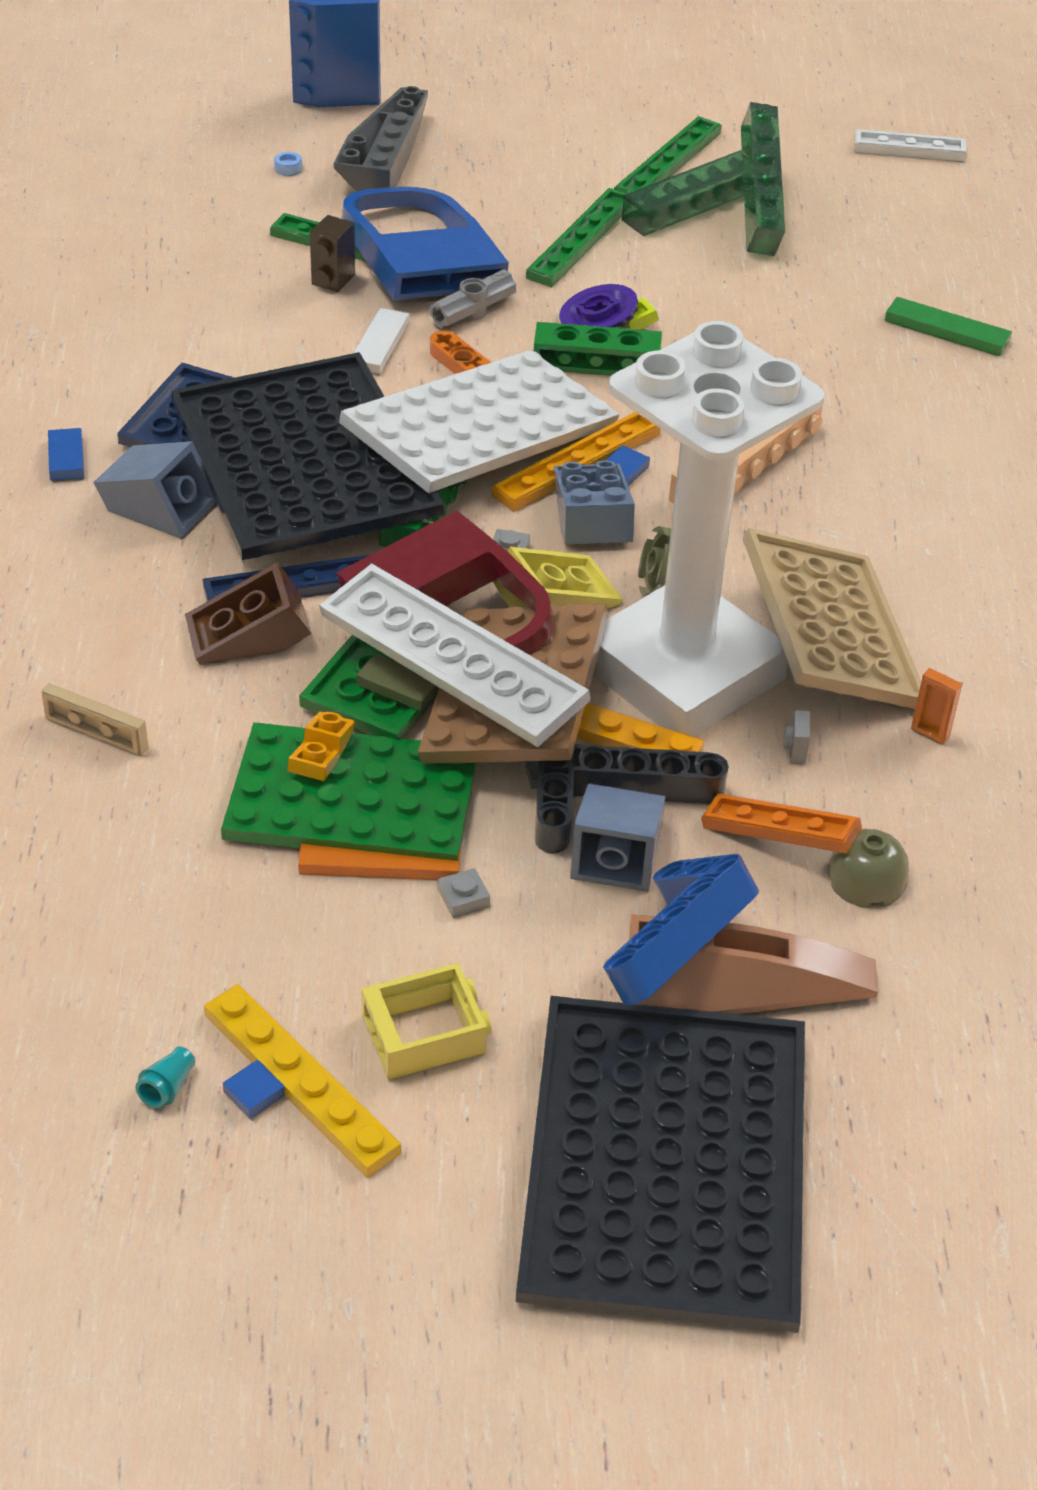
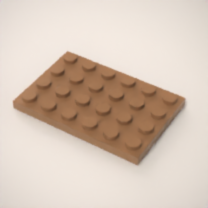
(467, 736)

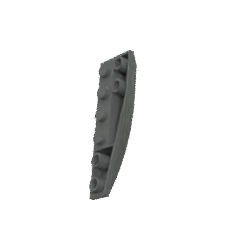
(382, 144)

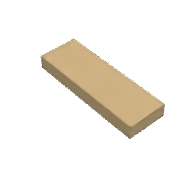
(95, 719)

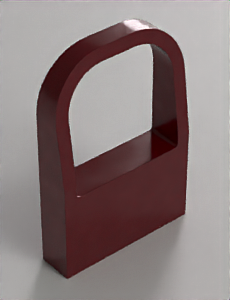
(455, 560)

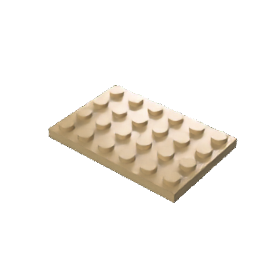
(833, 619)

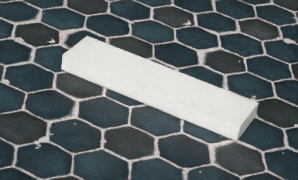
(910, 145)

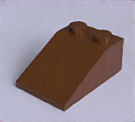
(249, 619)

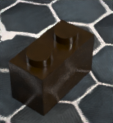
(332, 253)

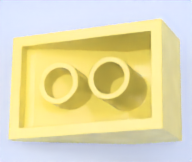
(566, 578)

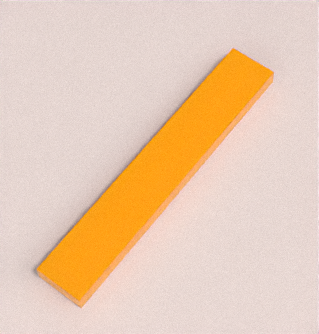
(539, 478)

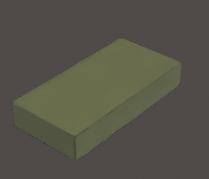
(396, 682)

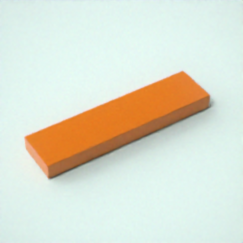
(782, 823)
(361, 863)

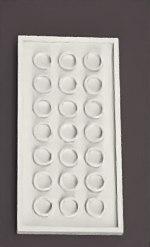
(478, 420)

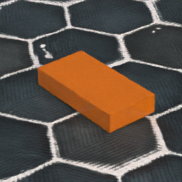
(936, 705)

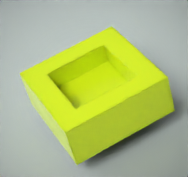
(644, 316)

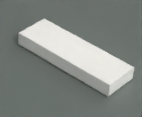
(382, 338)

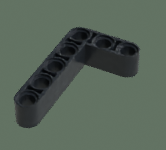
(668, 773)

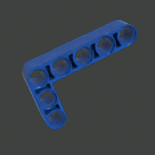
(700, 902)

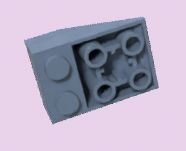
(594, 503)

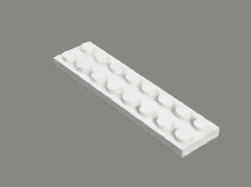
(456, 654)

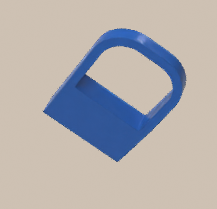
(425, 260)

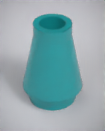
(163, 1079)

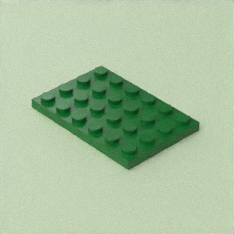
(369, 801)

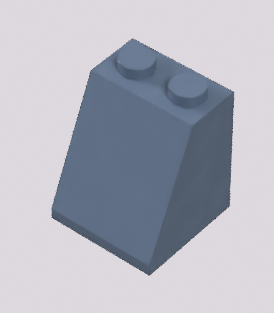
(158, 487)
(617, 837)

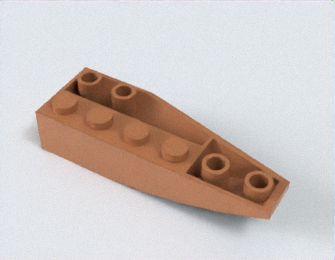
(763, 971)

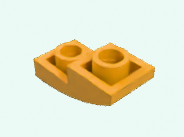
(322, 745)

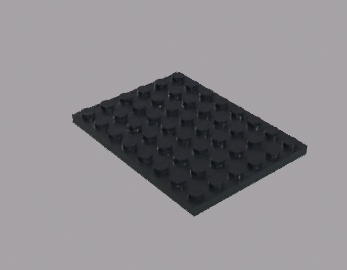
(288, 465)
(667, 1166)

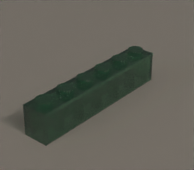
(762, 179)
(684, 195)

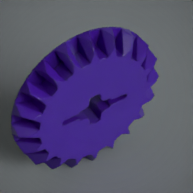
(600, 306)

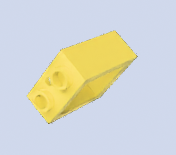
(416, 992)

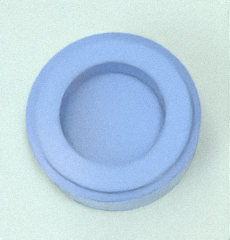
(288, 163)

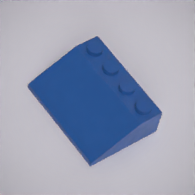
(335, 52)

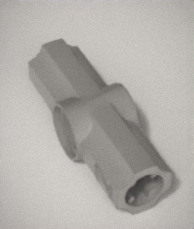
(472, 299)

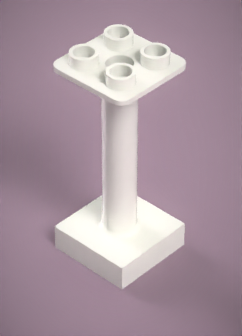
(685, 648)

